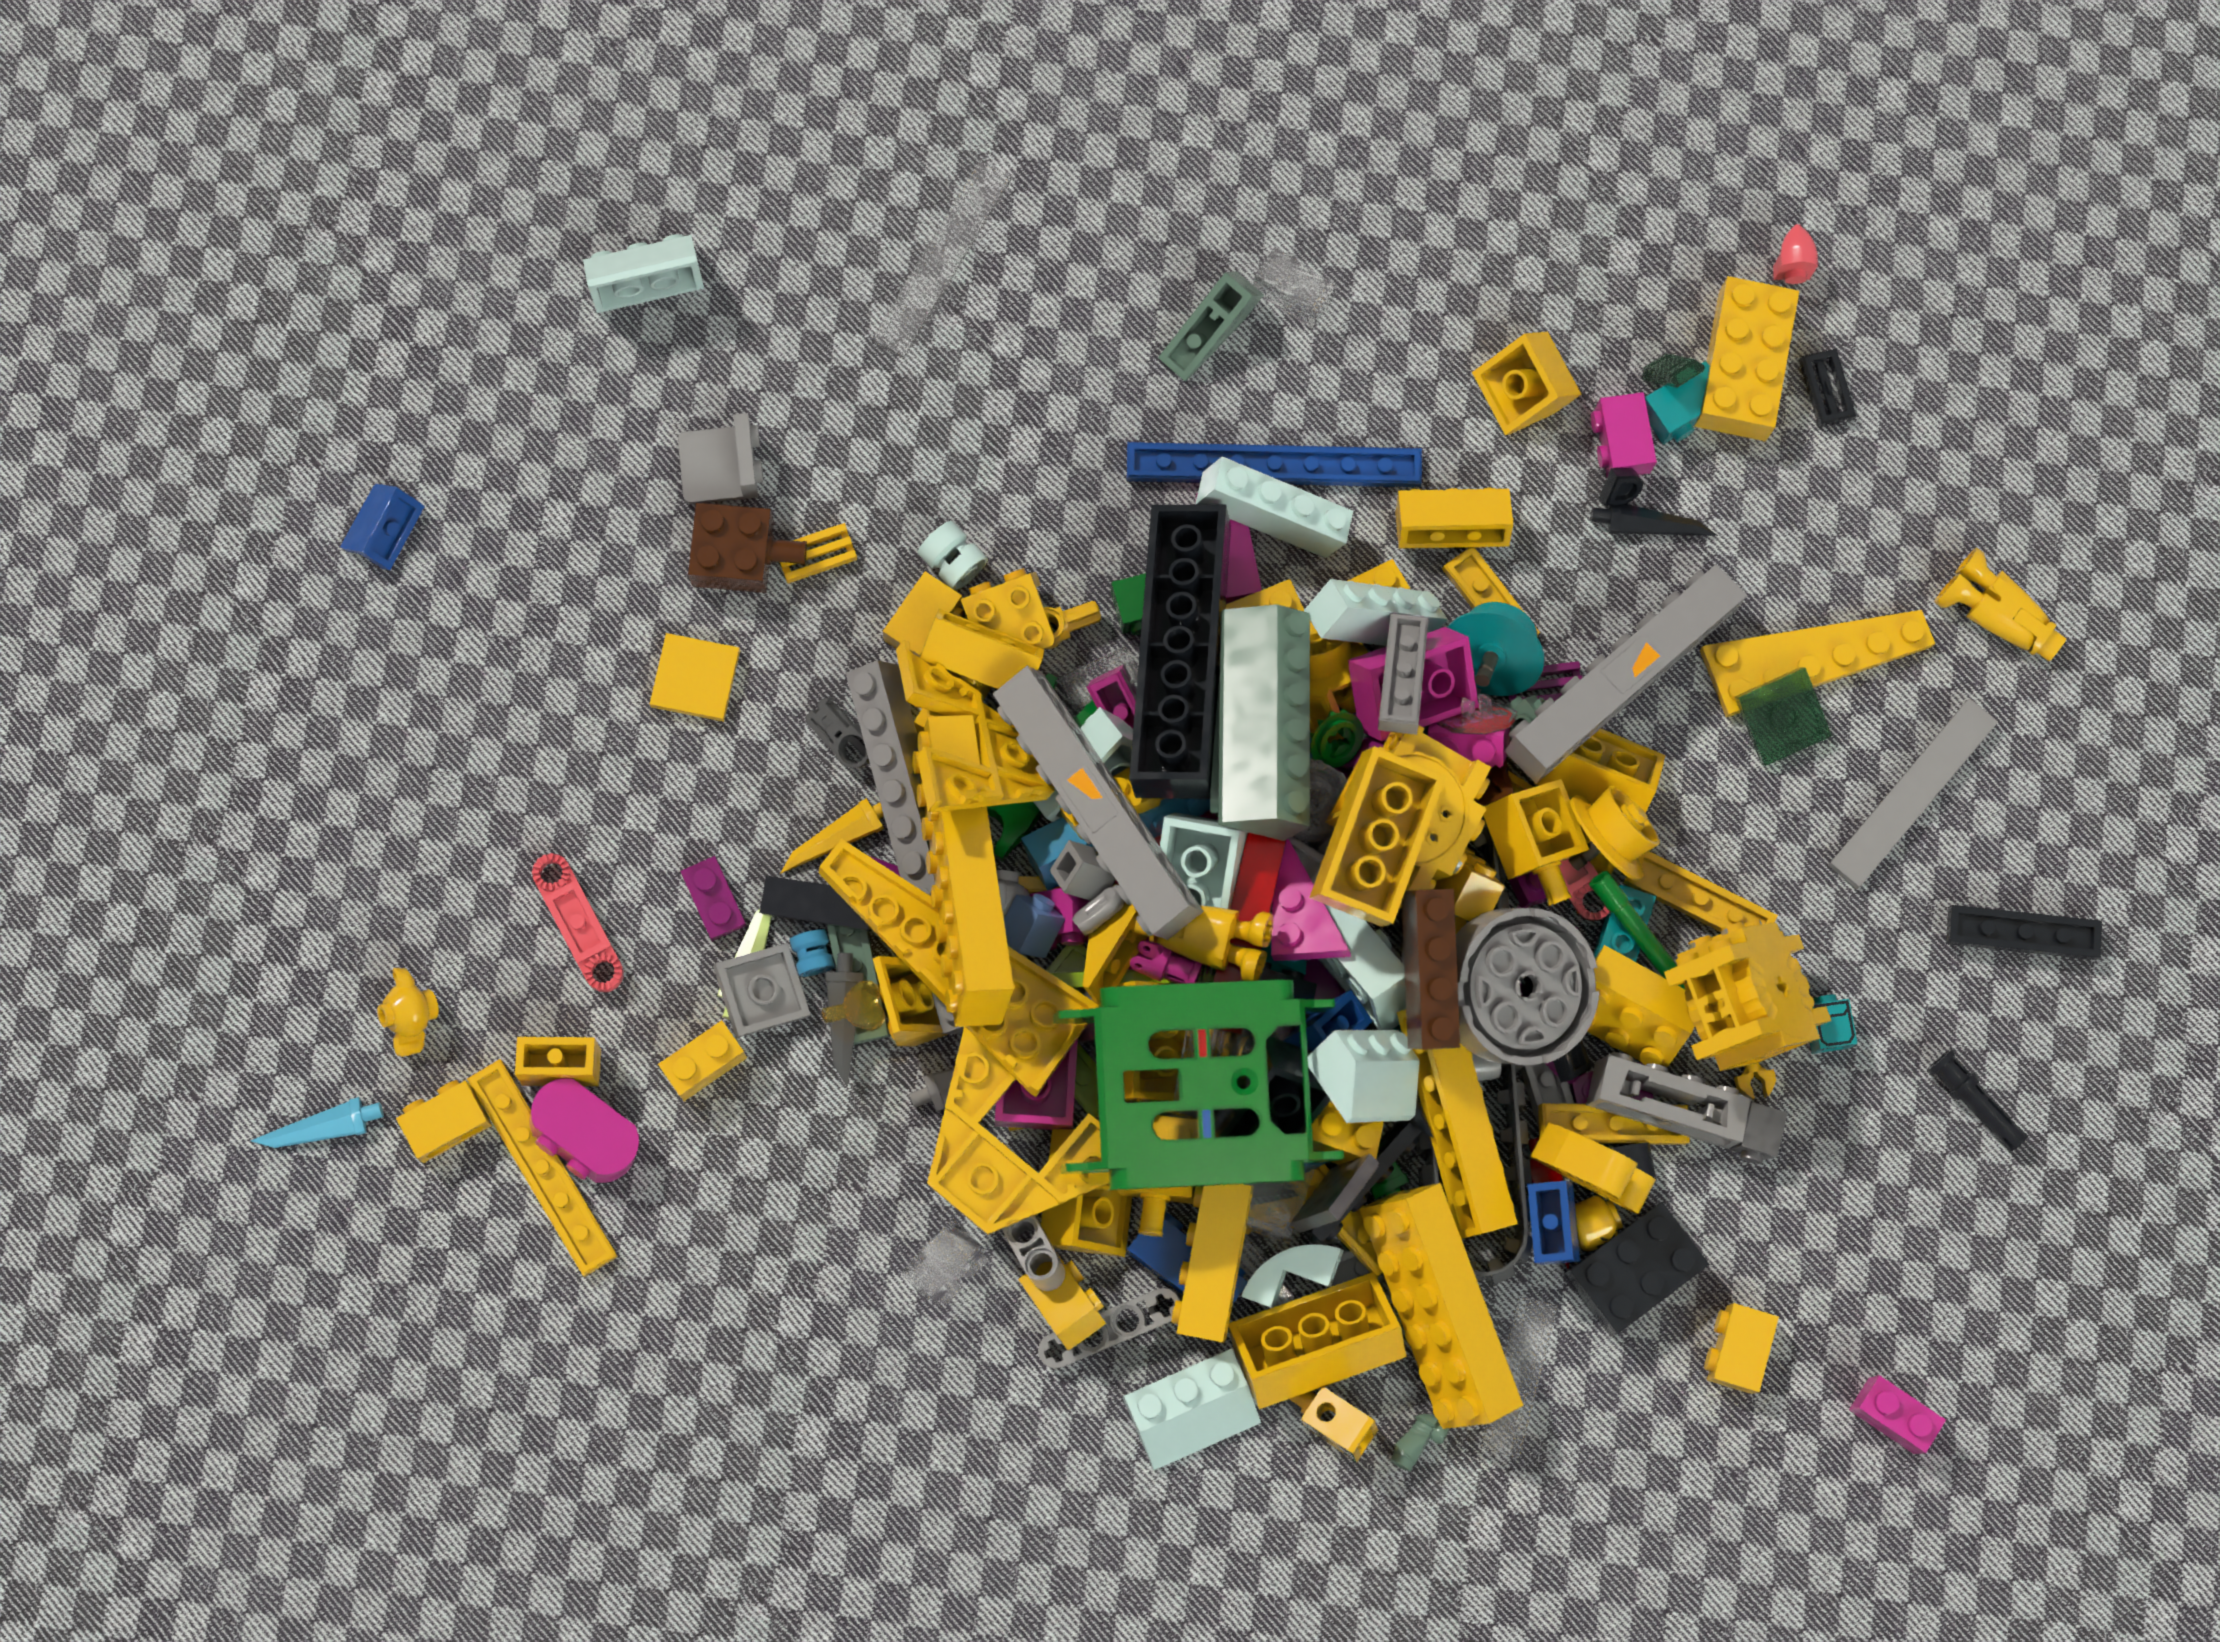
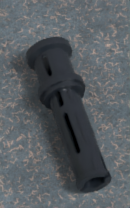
(1966, 1087)

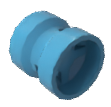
(812, 953)

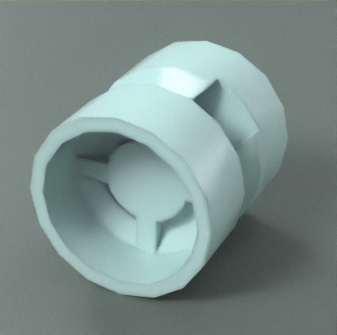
(943, 546)

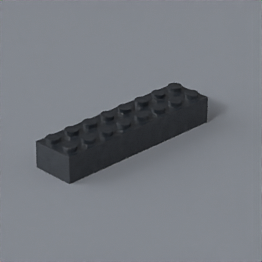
(1180, 651)

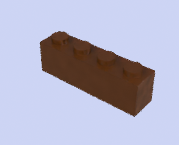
(1430, 969)

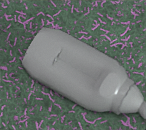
(1098, 910)

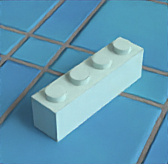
(1275, 507)
(1363, 610)

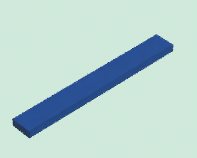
(1286, 463)

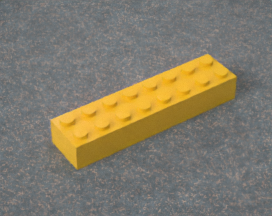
(965, 890)

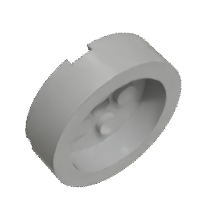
(1492, 958)

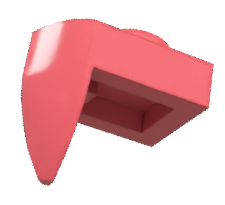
(1797, 257)

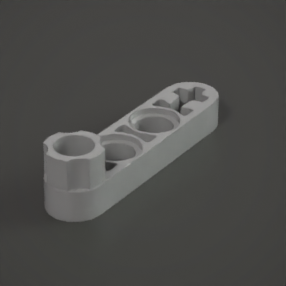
(1111, 1331)

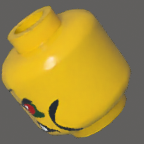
(1596, 1222)

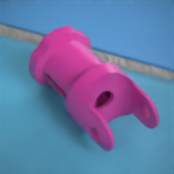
(1165, 964)

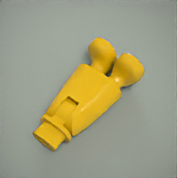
(2001, 607)
(1209, 937)

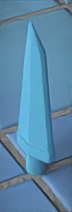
(335, 1122)

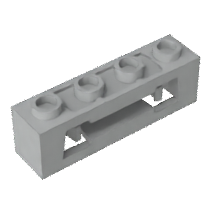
(1619, 1079)

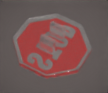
(1483, 720)

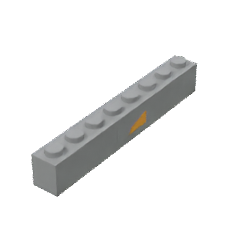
(1625, 673)
(1097, 804)

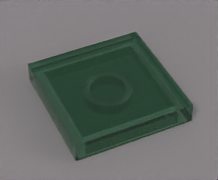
(1783, 716)

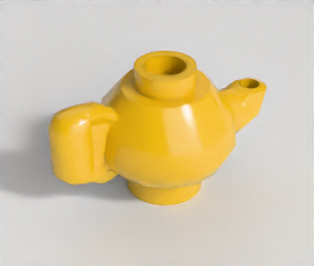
(407, 1013)

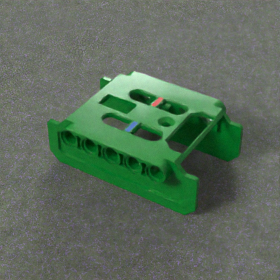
(1206, 1083)

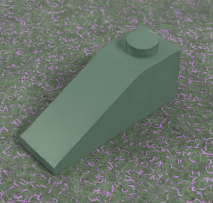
(1211, 324)

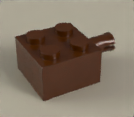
(737, 547)

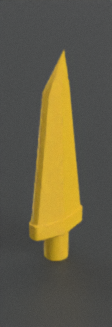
(850, 827)

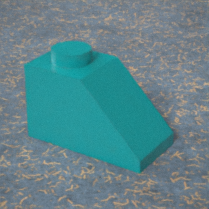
(1676, 410)

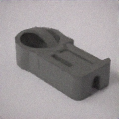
(835, 730)

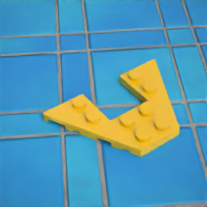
(954, 783)
(983, 1174)

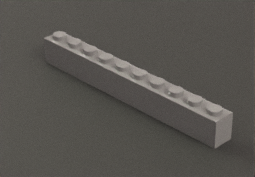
(890, 744)

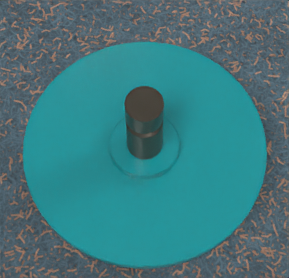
(1502, 647)

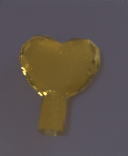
(859, 1007)

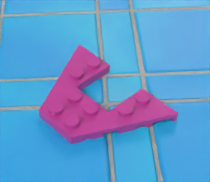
(1300, 924)

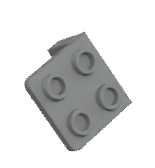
(720, 462)

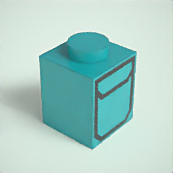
(1839, 1032)

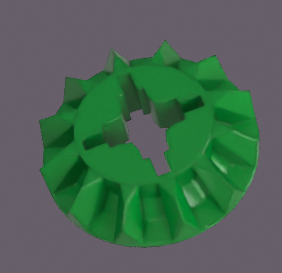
(1341, 750)

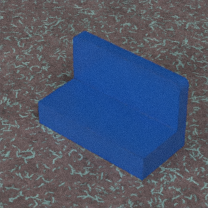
(383, 525)

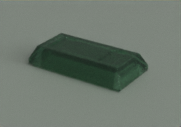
(1672, 370)

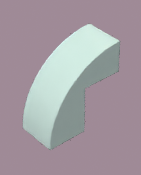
(1308, 1261)

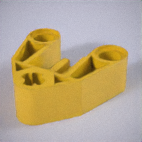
(1593, 1167)

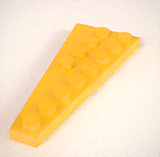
(906, 921)

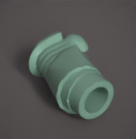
(1412, 1444)

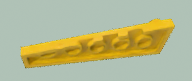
(1824, 651)

